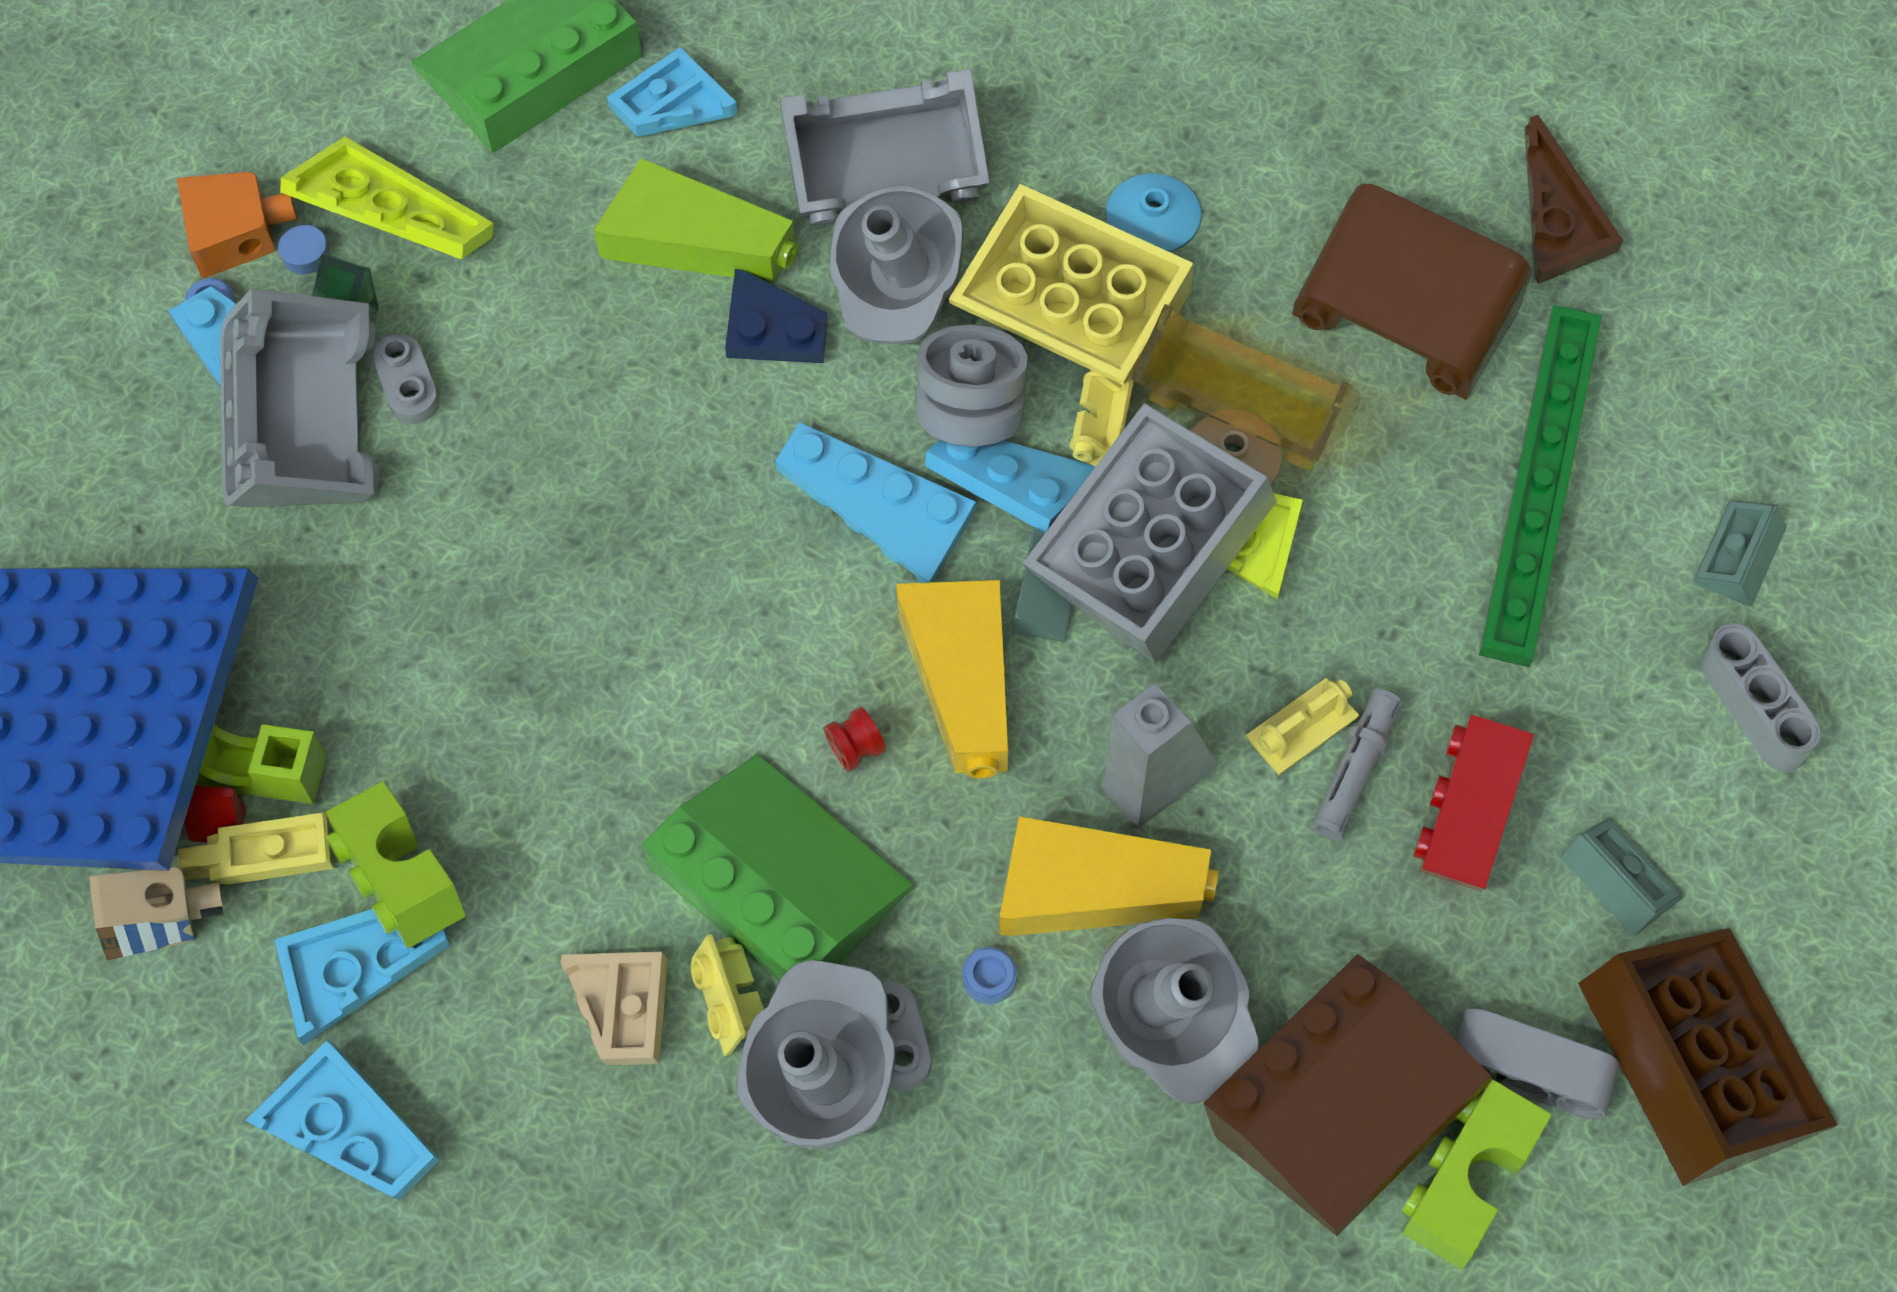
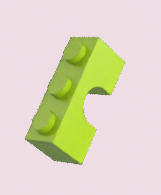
(275, 765)
(410, 894)
(1449, 1213)

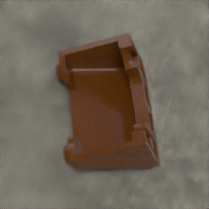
(1416, 285)

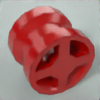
(854, 739)

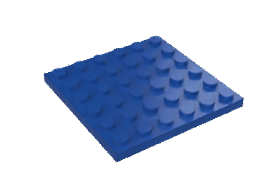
(109, 707)

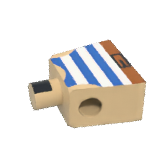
(148, 910)

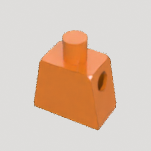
(230, 219)

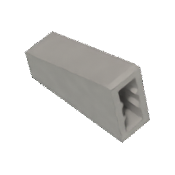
(1152, 756)

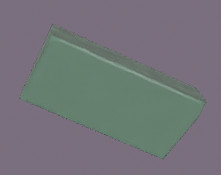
(1741, 551)
(1039, 608)
(1620, 876)

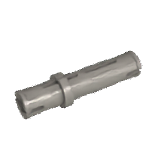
(1365, 746)

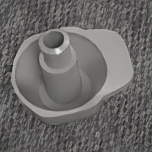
(895, 263)
(1175, 1006)
(819, 1056)

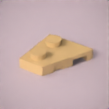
(621, 1003)

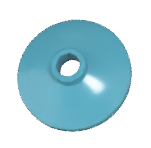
(1164, 226)

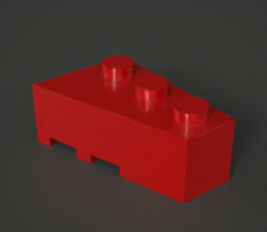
(1473, 802)

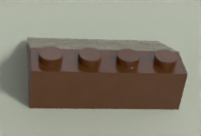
(1705, 1054)
(1345, 1094)

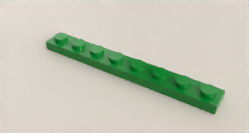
(1540, 487)

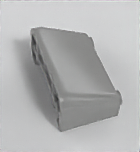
(884, 141)
(293, 401)

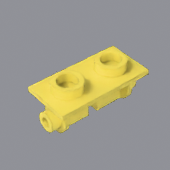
(1101, 427)
(1304, 724)
(719, 971)

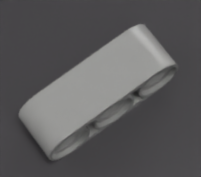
(1760, 674)
(1540, 1063)

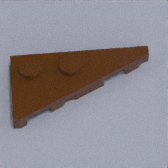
(1564, 215)

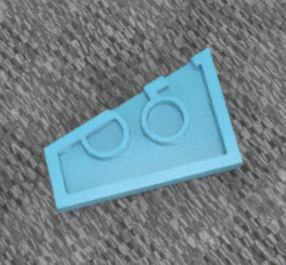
(344, 966)
(346, 1123)

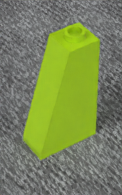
(692, 227)

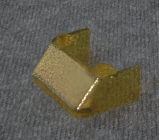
(1245, 389)

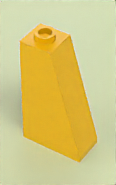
(960, 659)
(1098, 878)

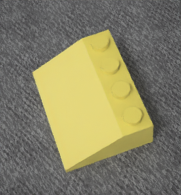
(1072, 284)

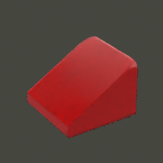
(212, 809)

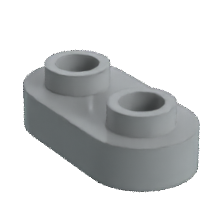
(404, 375)
(908, 1036)

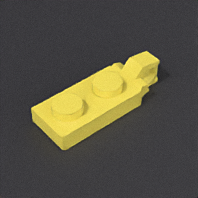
(261, 851)

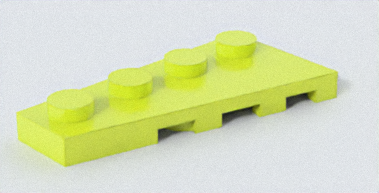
(379, 194)

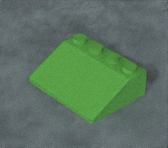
(528, 62)
(774, 869)

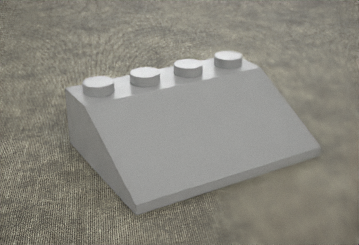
(1151, 531)

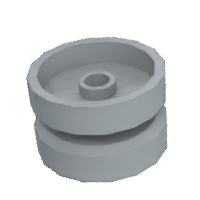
(971, 385)

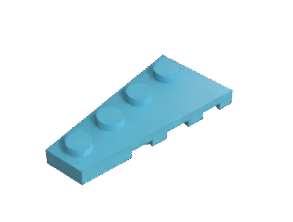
(892, 507)

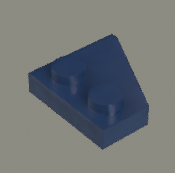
(773, 324)

